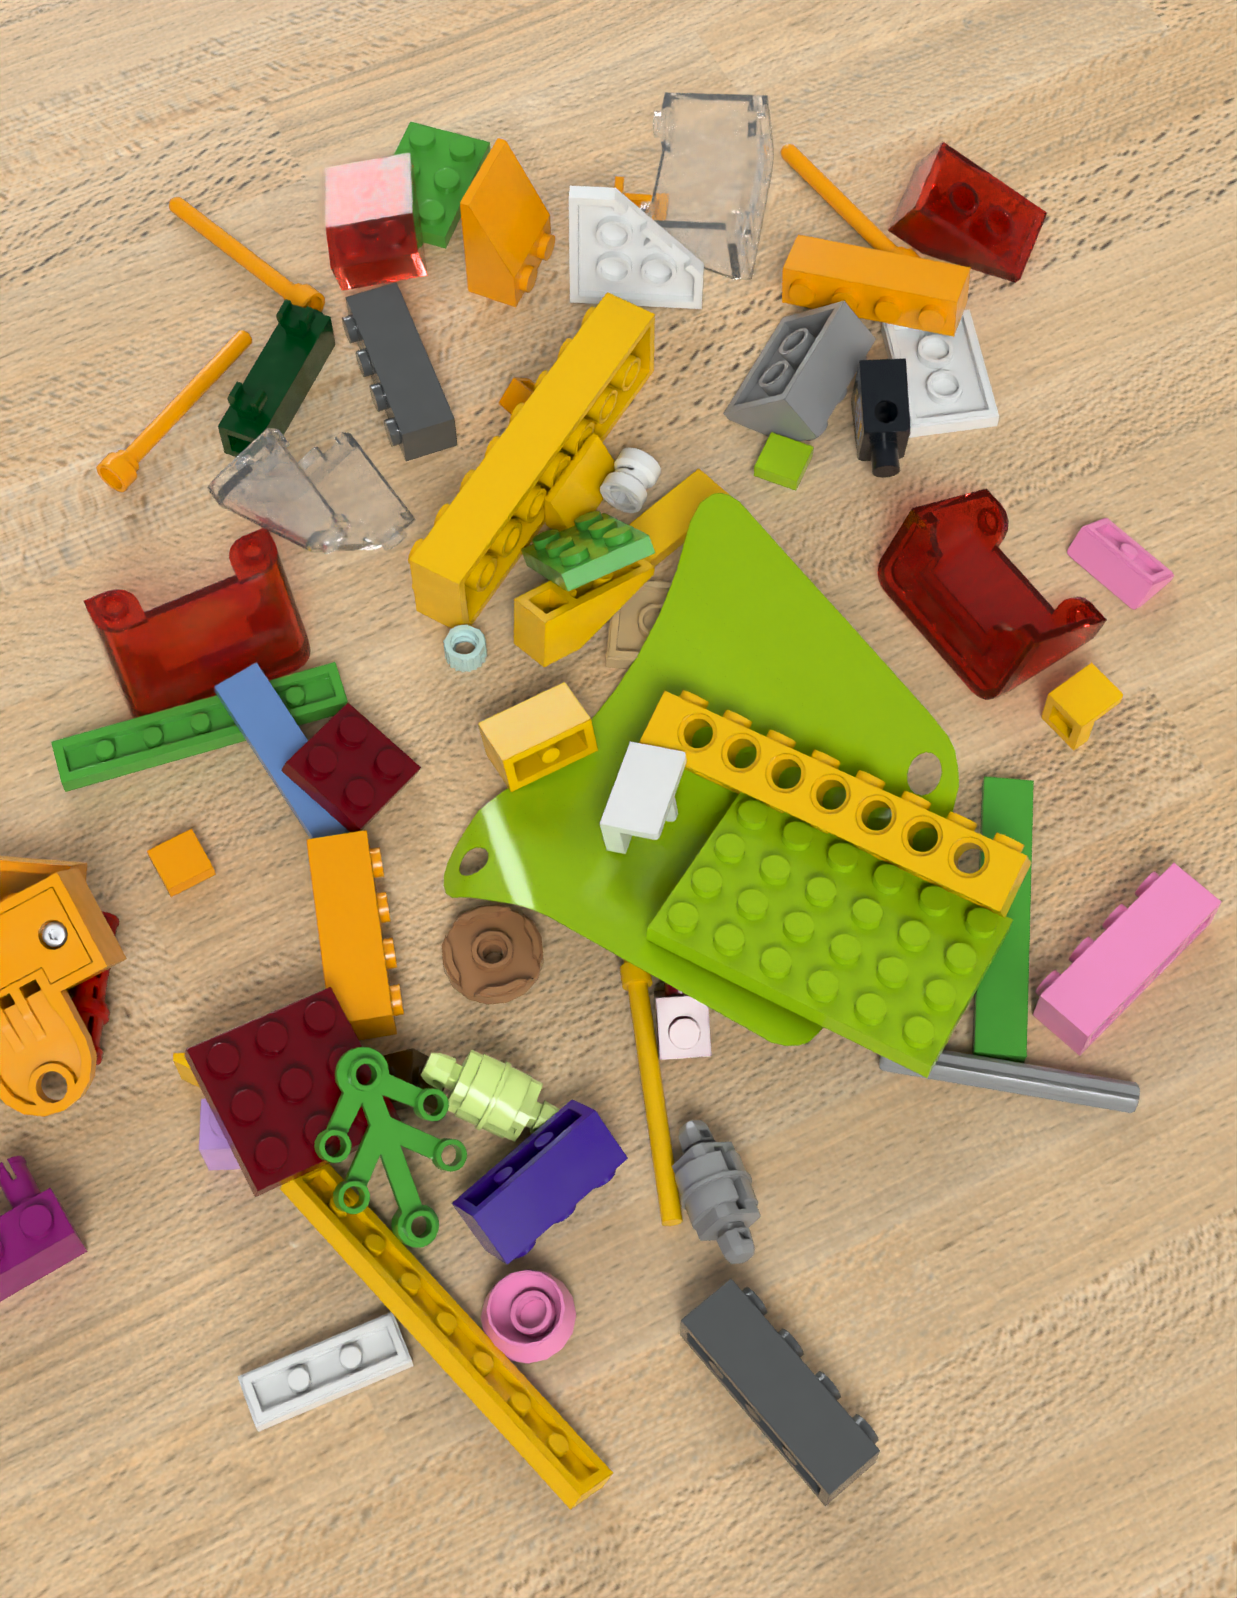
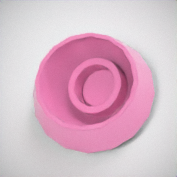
(544, 1311)

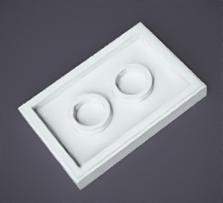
(944, 378)

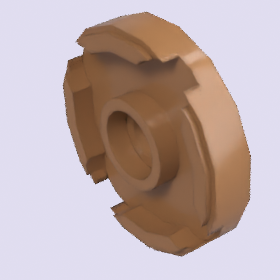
(489, 931)

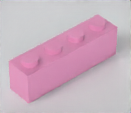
(1125, 958)

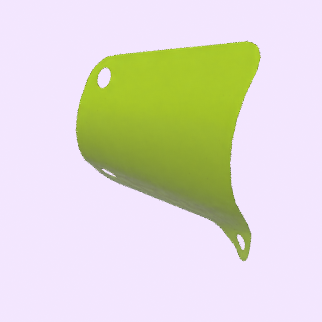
(749, 641)

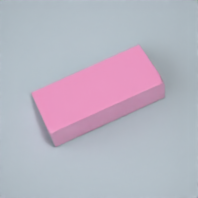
(1119, 562)

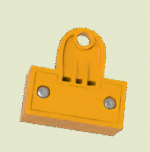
(49, 944)

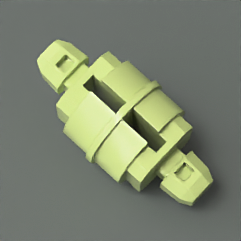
(489, 1093)

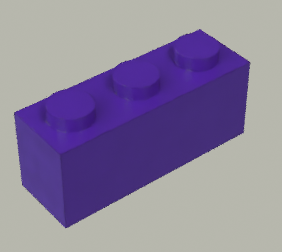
(540, 1181)

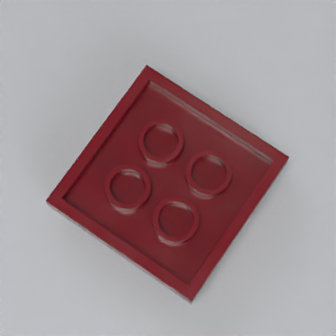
(278, 1087)

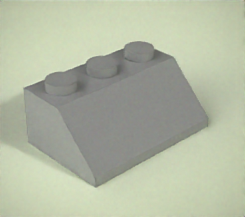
(802, 373)

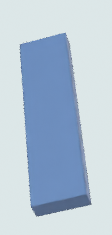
(274, 741)

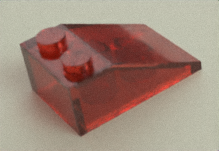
(967, 216)
(373, 222)

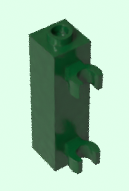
(278, 377)

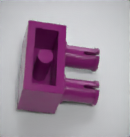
(34, 1234)

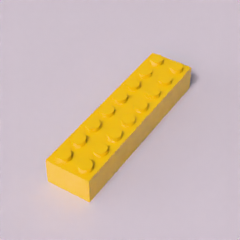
(503, 499)

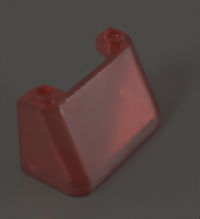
(974, 601)
(205, 636)

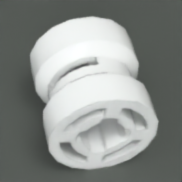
(632, 476)

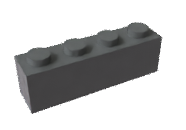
(400, 372)
(780, 1391)

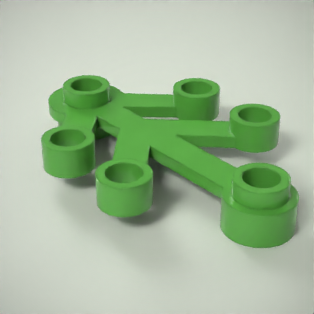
(384, 1139)

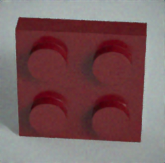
(351, 769)

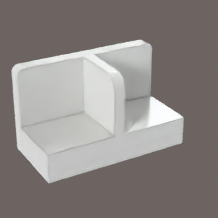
(642, 795)

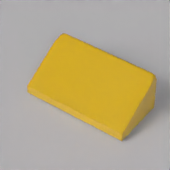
(578, 485)

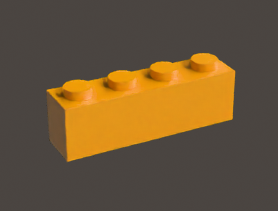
(876, 284)
(351, 931)

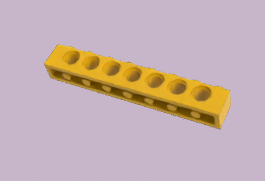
(989, 887)

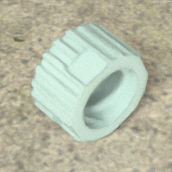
(469, 661)

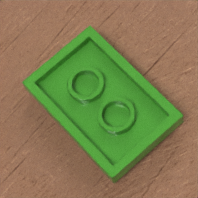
(442, 172)
(587, 550)

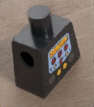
(881, 414)

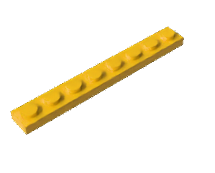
(451, 1338)

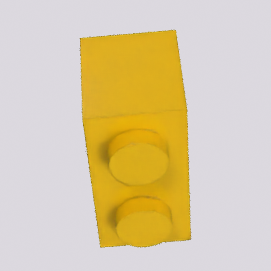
(538, 736)

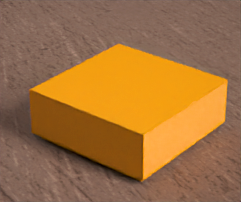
(181, 862)

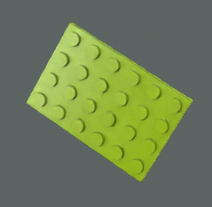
(830, 933)

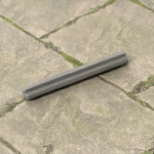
(1029, 1080)

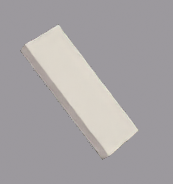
(325, 1371)

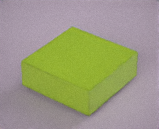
(783, 461)

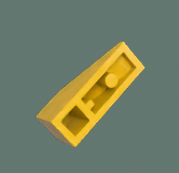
(559, 622)

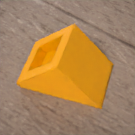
(517, 392)

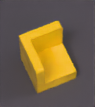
(1079, 703)

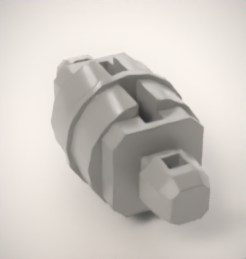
(716, 1191)

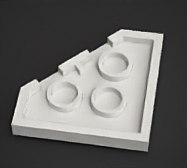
(627, 254)

